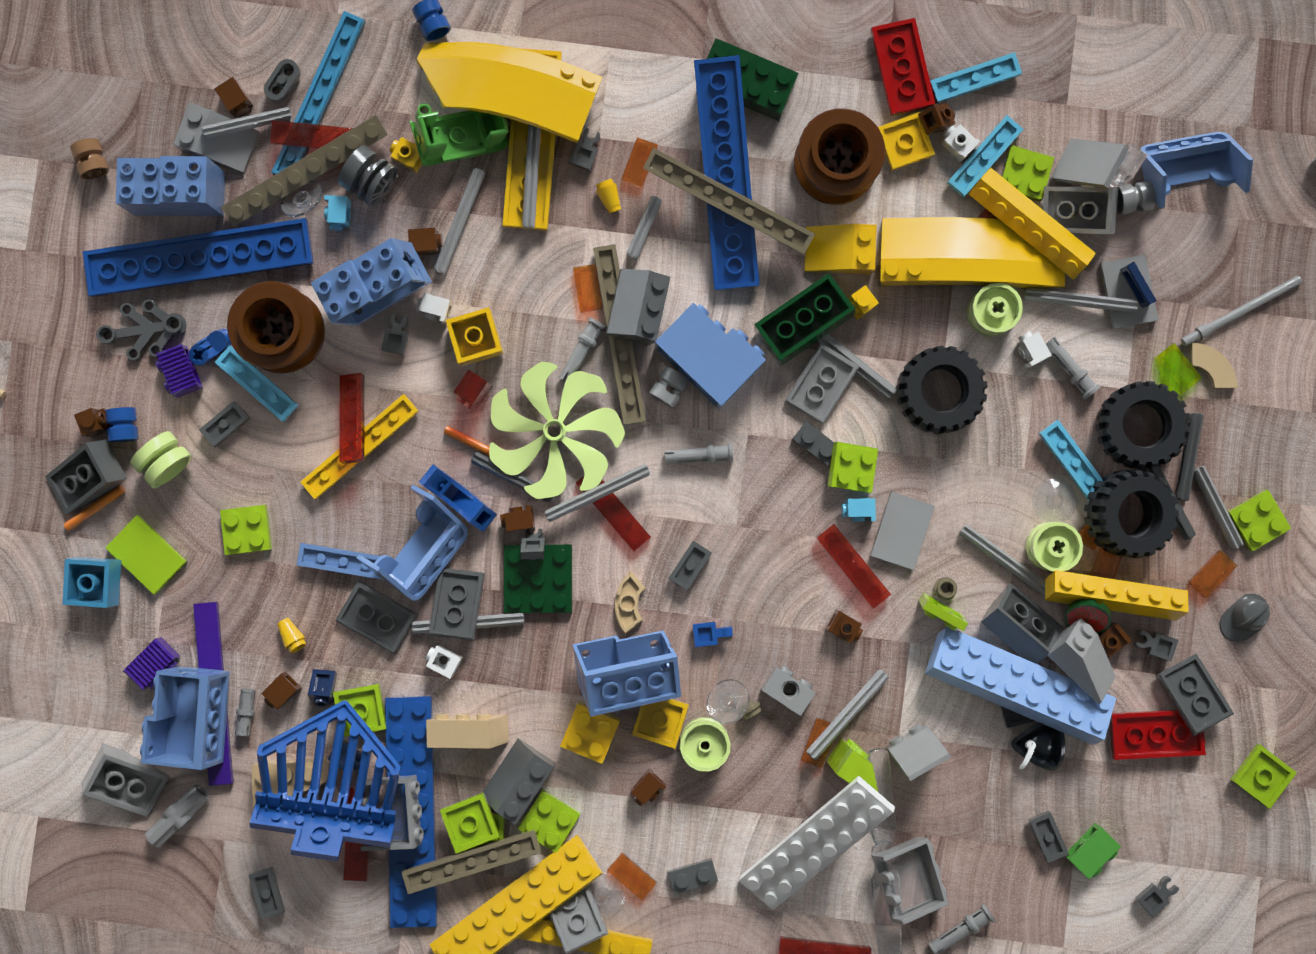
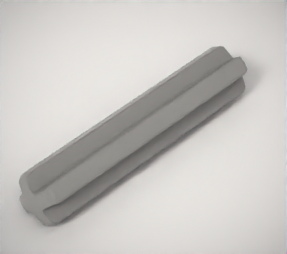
(644, 227)

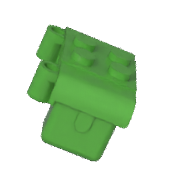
(457, 135)

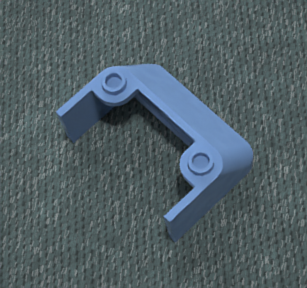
(1196, 159)
(425, 552)

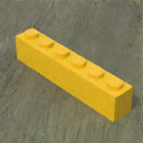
(1032, 223)
(1117, 595)

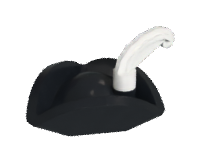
(1040, 746)

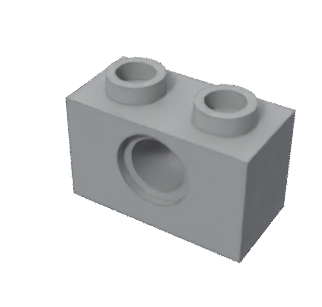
(796, 701)

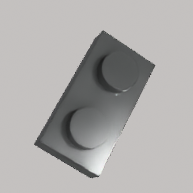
(224, 424)
(814, 442)
(690, 565)
(1048, 836)
(692, 876)
(266, 893)

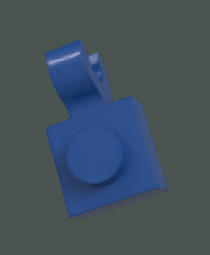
(707, 633)

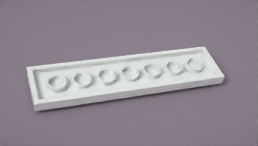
(816, 843)

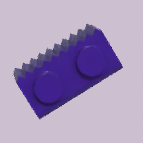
(179, 371)
(154, 657)

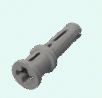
(587, 340)
(1078, 376)
(710, 453)
(969, 925)

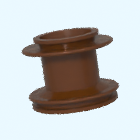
(825, 180)
(302, 335)

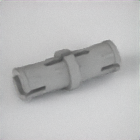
(245, 712)

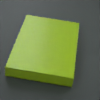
(146, 554)

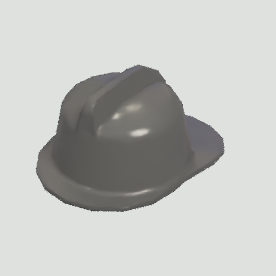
(1245, 617)

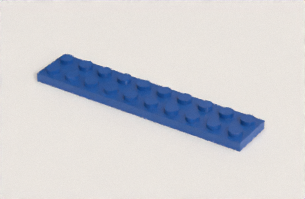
(727, 163)
(198, 257)
(408, 745)

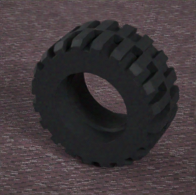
(963, 369)
(1173, 421)
(1157, 520)

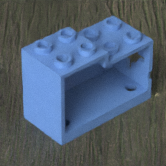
(170, 187)
(371, 282)
(708, 356)
(626, 672)
(186, 718)

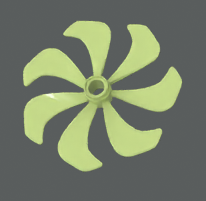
(534, 387)

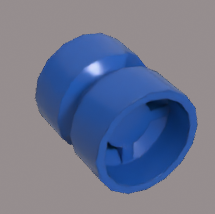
(432, 22)
(122, 424)

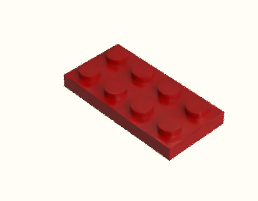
(902, 66)
(1153, 736)

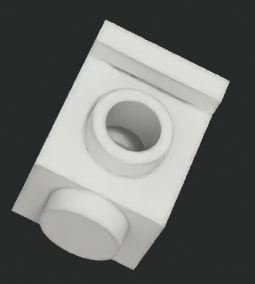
(957, 149)
(434, 307)
(1033, 348)
(448, 669)

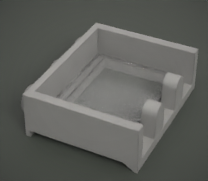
(407, 829)
(910, 880)

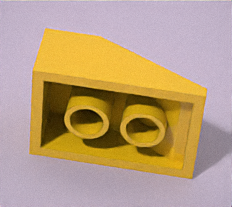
(842, 249)

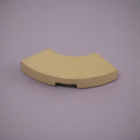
(1214, 365)
(627, 602)

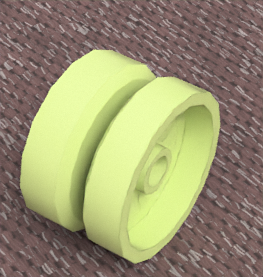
(1007, 306)
(160, 459)
(1050, 534)
(707, 757)

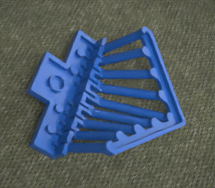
(324, 824)

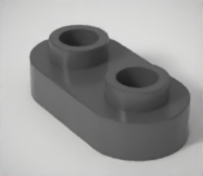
(279, 80)

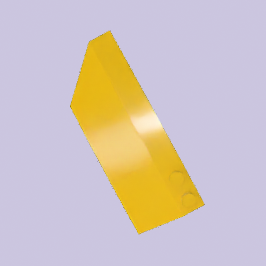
(511, 84)
(961, 254)

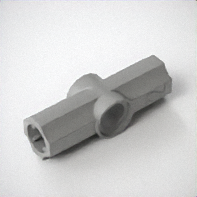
(177, 816)

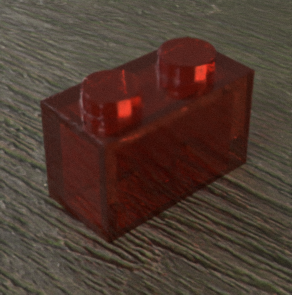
(472, 390)

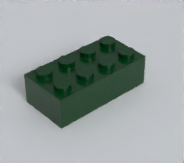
(764, 83)
(804, 319)

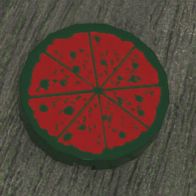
(1094, 614)

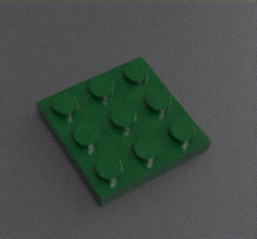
(538, 583)

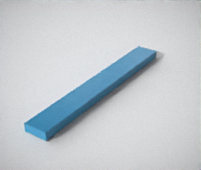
(324, 83)

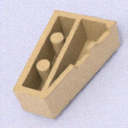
(467, 731)
(256, 782)

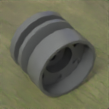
(367, 175)

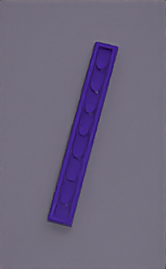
(211, 657)

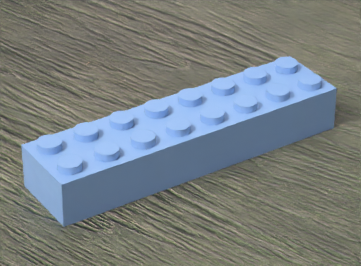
(1019, 685)

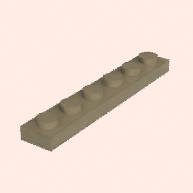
(471, 861)

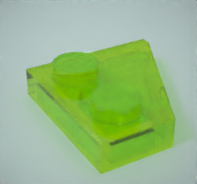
(1175, 370)

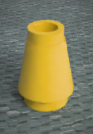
(609, 195)
(291, 636)

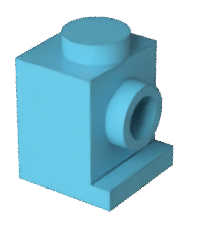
(337, 212)
(859, 509)

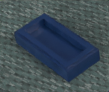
(1138, 285)

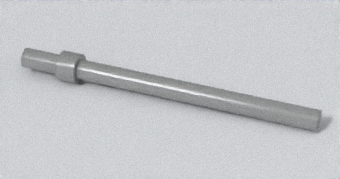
(1204, 331)

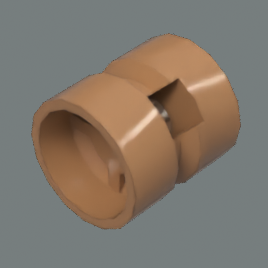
(88, 155)

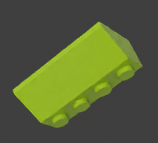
(851, 761)

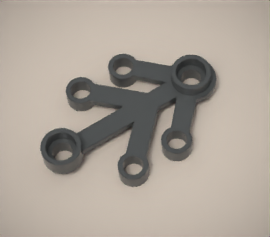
(145, 329)

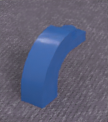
(458, 497)

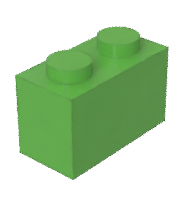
(1093, 851)

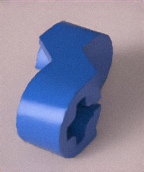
(201, 351)

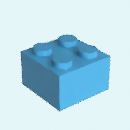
(91, 582)

